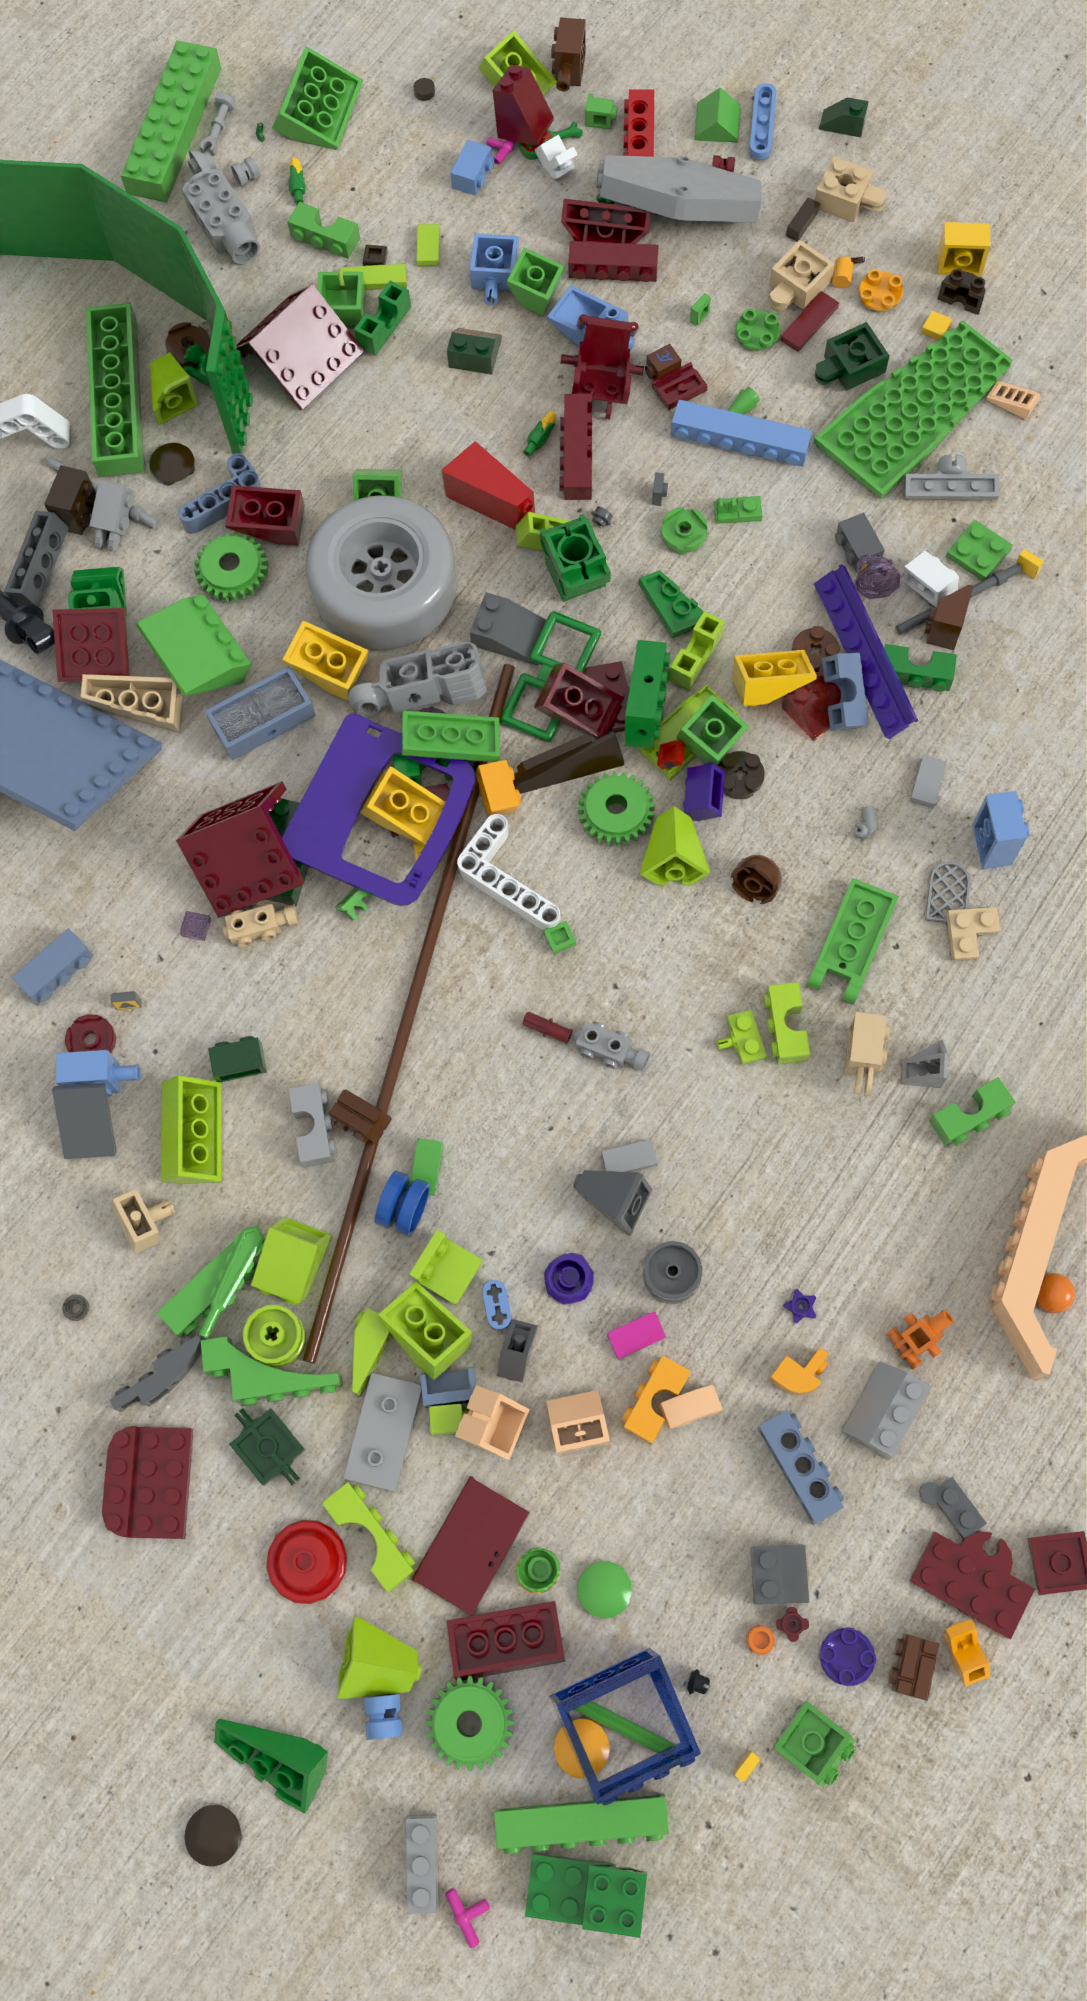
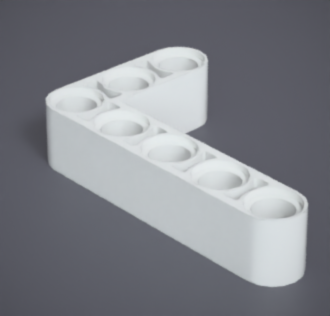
(32, 413)
(502, 880)

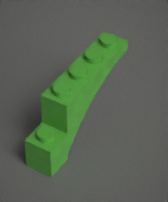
(258, 1381)

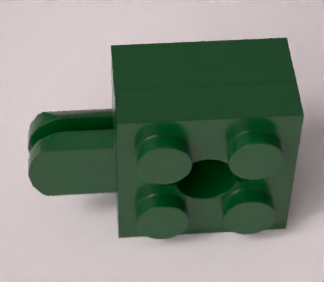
(844, 354)

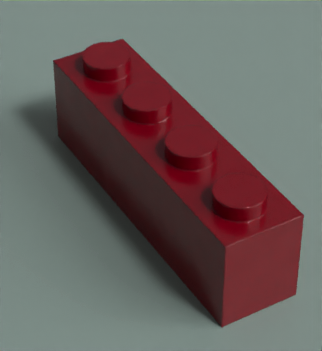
(613, 261)

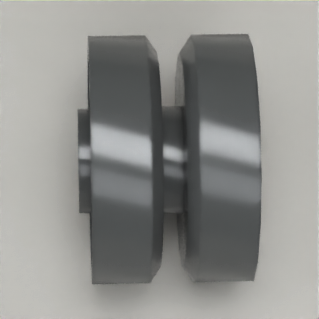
(672, 1288)

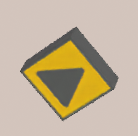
(125, 1000)

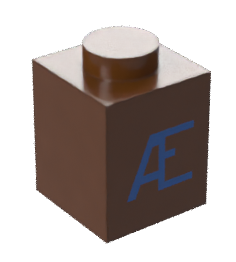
(662, 362)

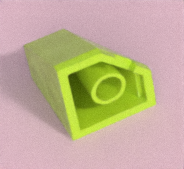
(170, 389)
(674, 851)
(375, 1663)

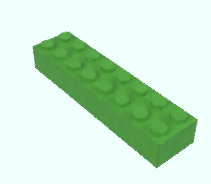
(171, 121)
(114, 390)

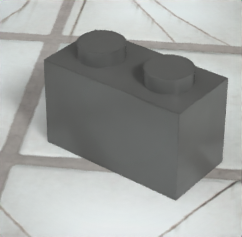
(857, 539)

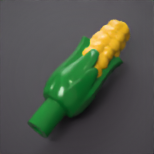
(297, 181)
(540, 433)

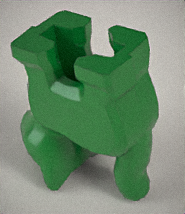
(197, 355)

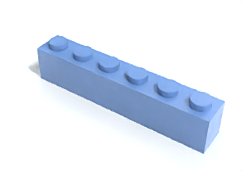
(741, 433)

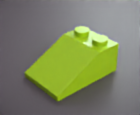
(515, 52)
(426, 1330)

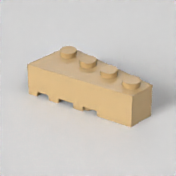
(138, 698)

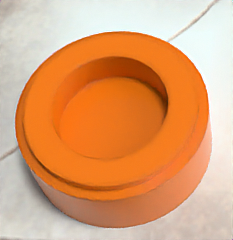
(760, 1640)

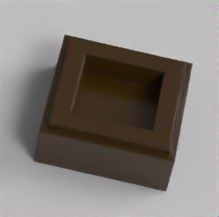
(375, 255)

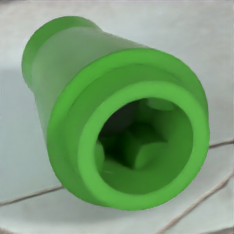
(745, 401)

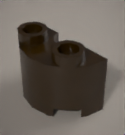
(963, 288)

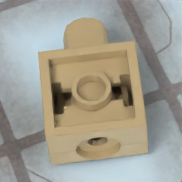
(849, 199)
(799, 277)
(865, 1049)

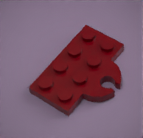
(974, 1581)

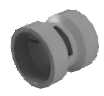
(245, 171)

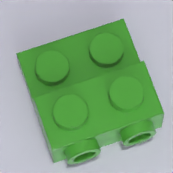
(816, 1745)

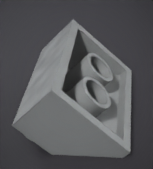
(886, 1410)

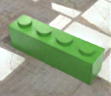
(194, 1300)

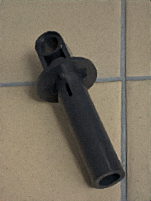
(26, 624)

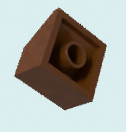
(948, 619)

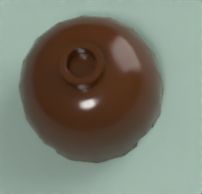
(757, 878)

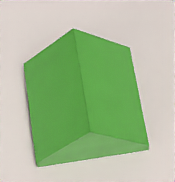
(717, 118)

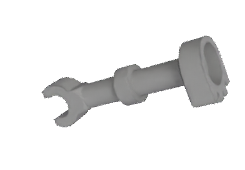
(224, 103)

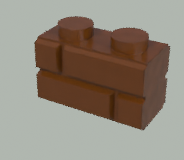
(360, 1117)
(914, 1666)

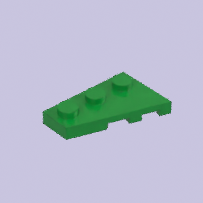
(673, 608)

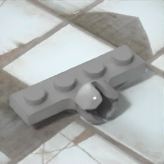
(951, 483)

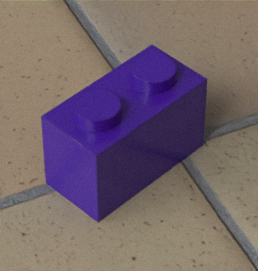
(704, 792)

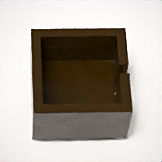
(72, 498)

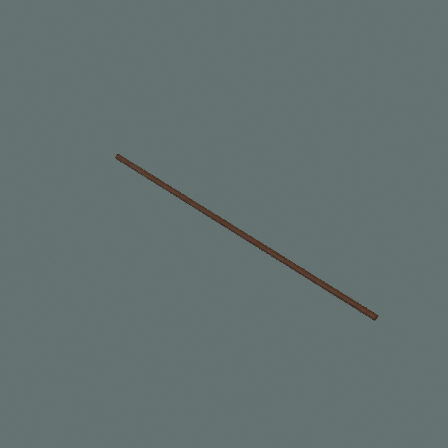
(400, 1045)

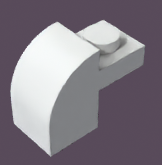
(555, 157)

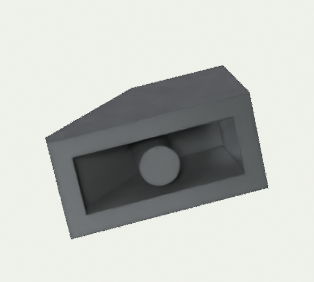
(516, 1350)

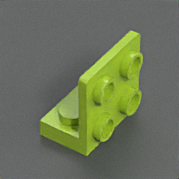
(445, 1268)

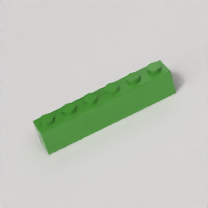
(581, 1822)

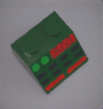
(473, 350)

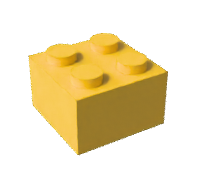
(963, 247)

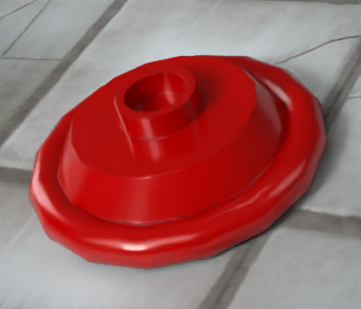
(306, 1561)

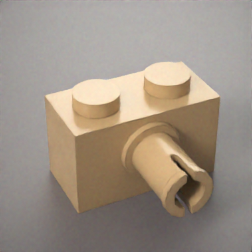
(138, 1220)

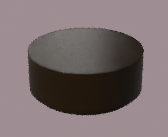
(424, 89)

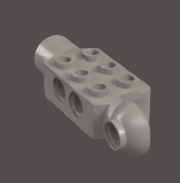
(219, 210)

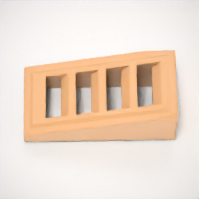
(1023, 395)

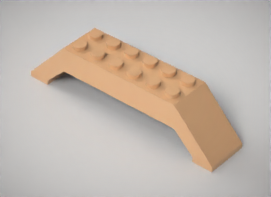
(1030, 1252)

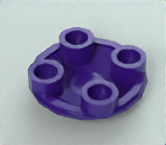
(847, 1656)

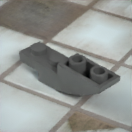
(170, 1370)

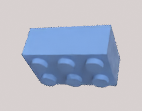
(1000, 829)

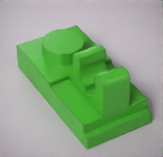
(738, 509)
(353, 899)

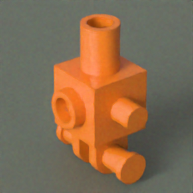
(920, 1336)

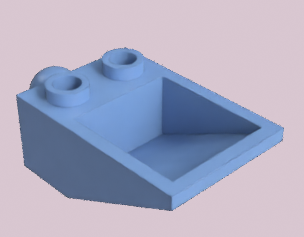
(578, 302)

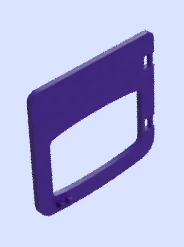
(337, 795)

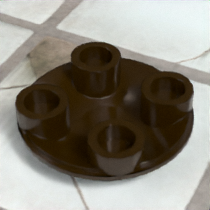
(172, 463)
(212, 1835)

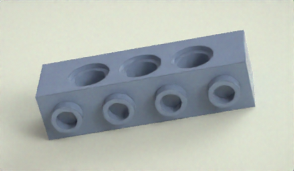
(815, 1508)

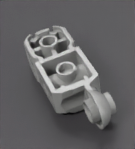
(421, 679)

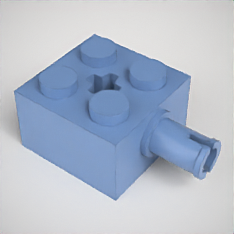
(492, 263)
(94, 1068)

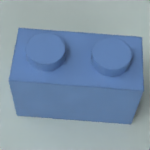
(471, 167)

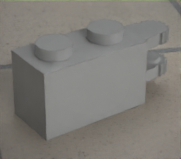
(111, 513)

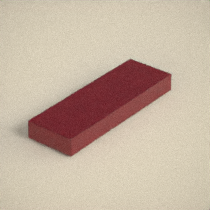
(809, 321)

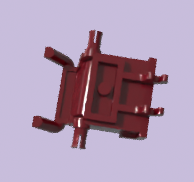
(604, 360)

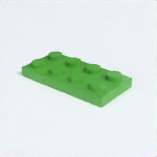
(450, 736)

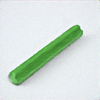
(624, 1727)

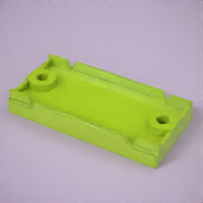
(672, 725)

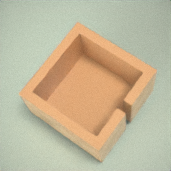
(492, 1422)

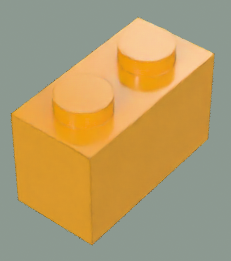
(497, 788)

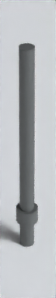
(998, 578)

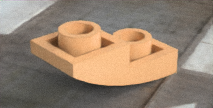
(690, 1407)

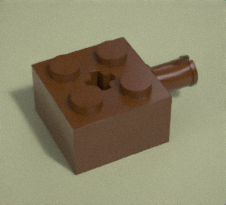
(569, 52)

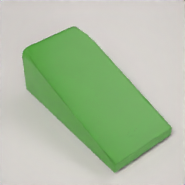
(427, 1162)

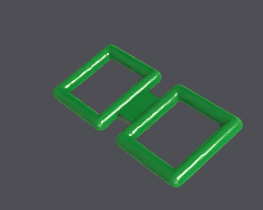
(547, 665)

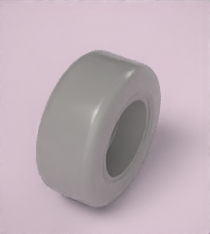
(373, 528)

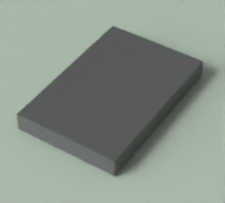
(84, 1121)

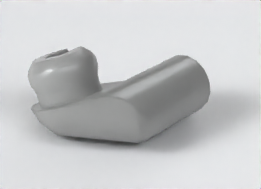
(869, 824)

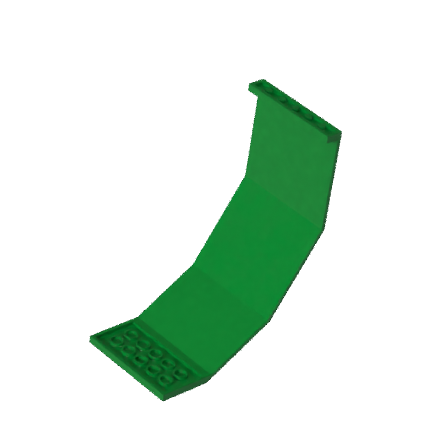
(81, 215)

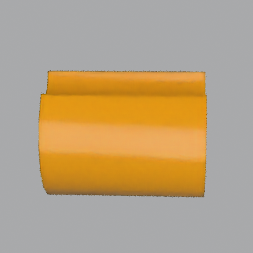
(842, 272)

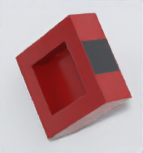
(671, 754)

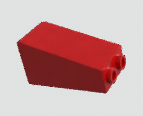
(487, 486)

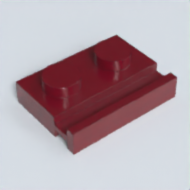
(678, 385)

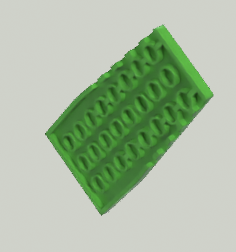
(914, 409)

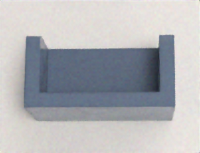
(448, 1388)

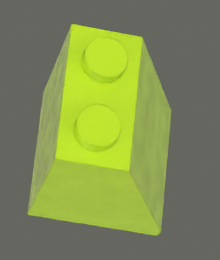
(290, 1260)

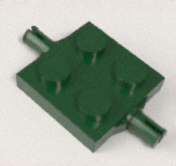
(267, 1447)

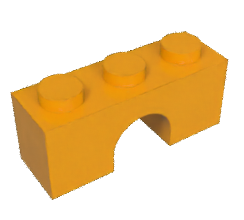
(666, 1377)

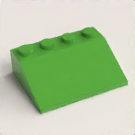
(317, 101)
(195, 646)

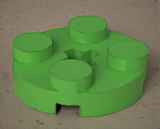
(684, 542)

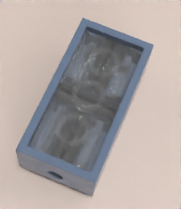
(260, 713)

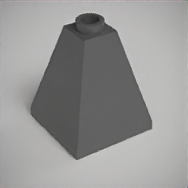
(615, 1195)

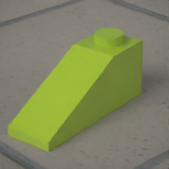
(529, 529)
(369, 1344)

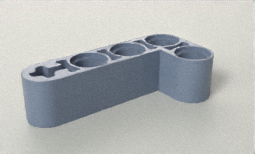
(196, 513)

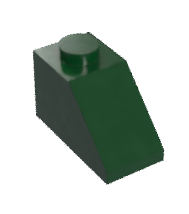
(845, 117)

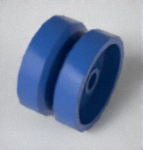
(402, 1203)

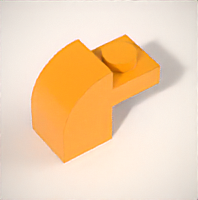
(799, 1380)
(966, 1652)

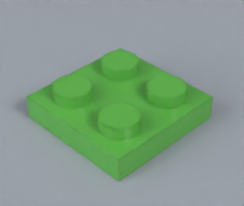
(979, 550)

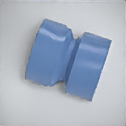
(383, 1716)

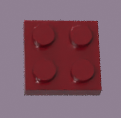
(1059, 1562)

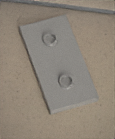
(383, 1432)

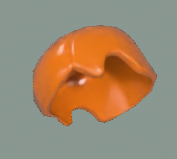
(1056, 1293)

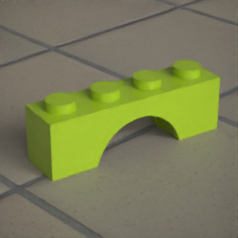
(349, 1507)

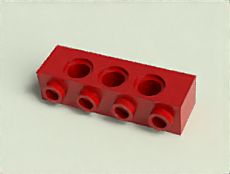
(639, 123)

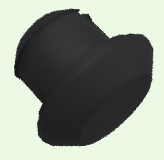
(696, 1683)

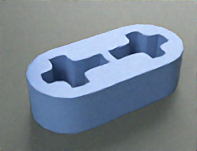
(503, 1304)

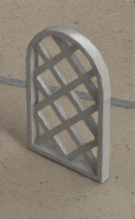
(949, 887)

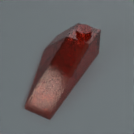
(810, 705)

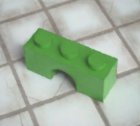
(337, 238)
(992, 1102)

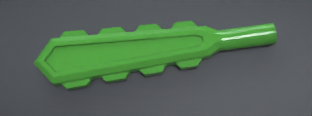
(239, 1262)

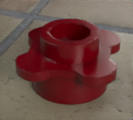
(800, 1624)

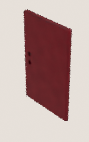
(472, 1536)

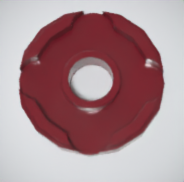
(89, 1024)

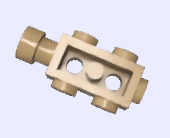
(255, 929)

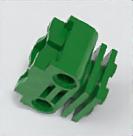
(574, 558)

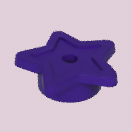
(806, 1301)

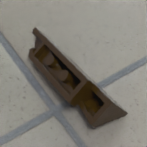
(568, 762)

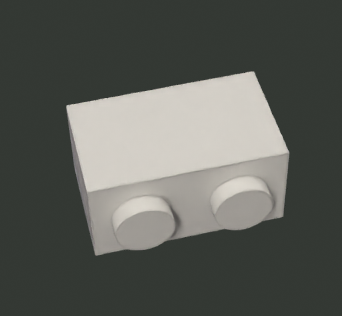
(930, 578)

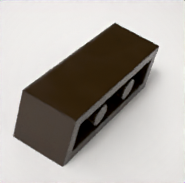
(802, 219)

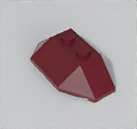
(604, 222)

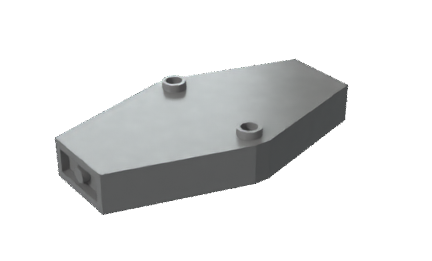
(680, 188)

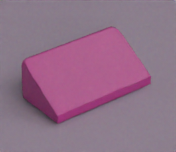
(636, 1335)

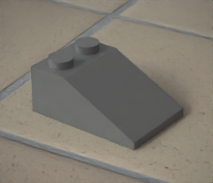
(506, 628)

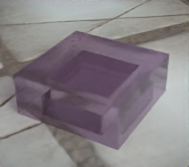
(195, 925)

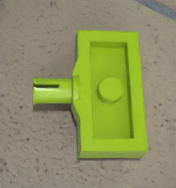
(743, 1038)

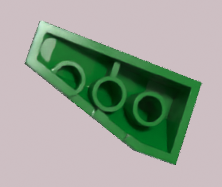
(283, 1760)

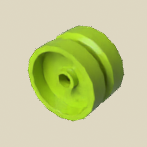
(259, 1333)

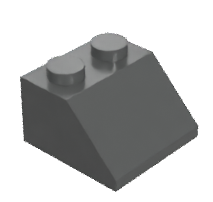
(779, 1574)

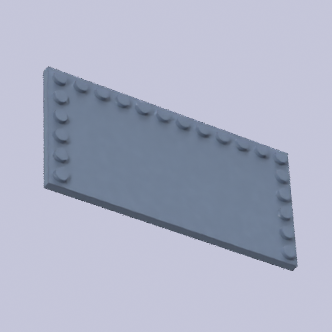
(61, 751)

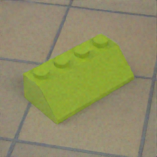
(191, 1131)

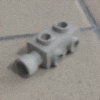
(602, 1048)

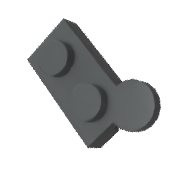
(954, 1505)

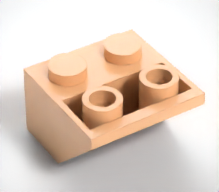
(578, 1422)

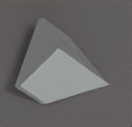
(926, 1067)

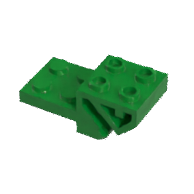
(97, 589)
(587, 1894)

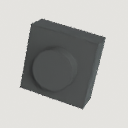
(659, 489)

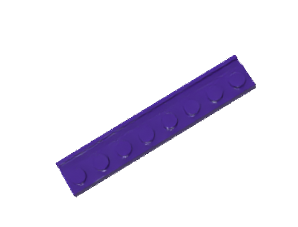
(859, 636)

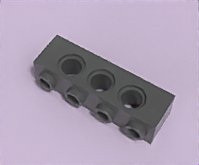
(36, 558)

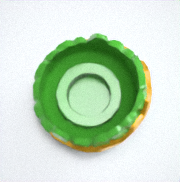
(538, 1570)

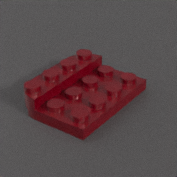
(148, 1482)

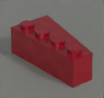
(576, 447)

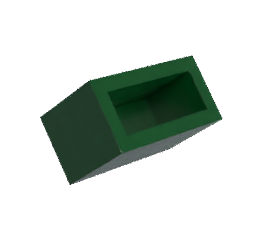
(237, 1059)

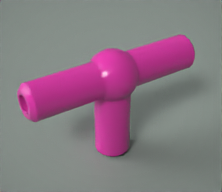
(504, 148)
(463, 1916)

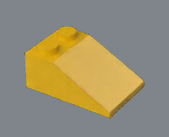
(326, 659)
(770, 675)
(403, 806)

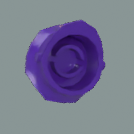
(569, 1278)

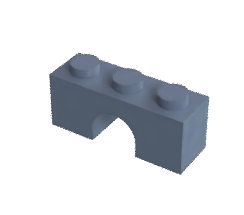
(846, 673)

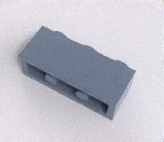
(53, 967)

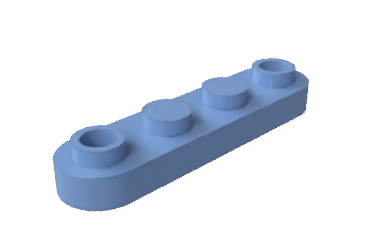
(762, 121)

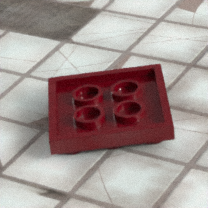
(90, 643)

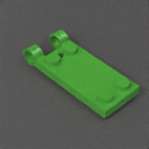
(854, 936)

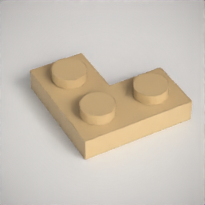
(965, 926)

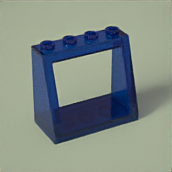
(607, 1681)

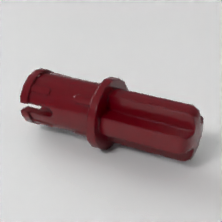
(547, 1027)

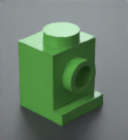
(600, 112)

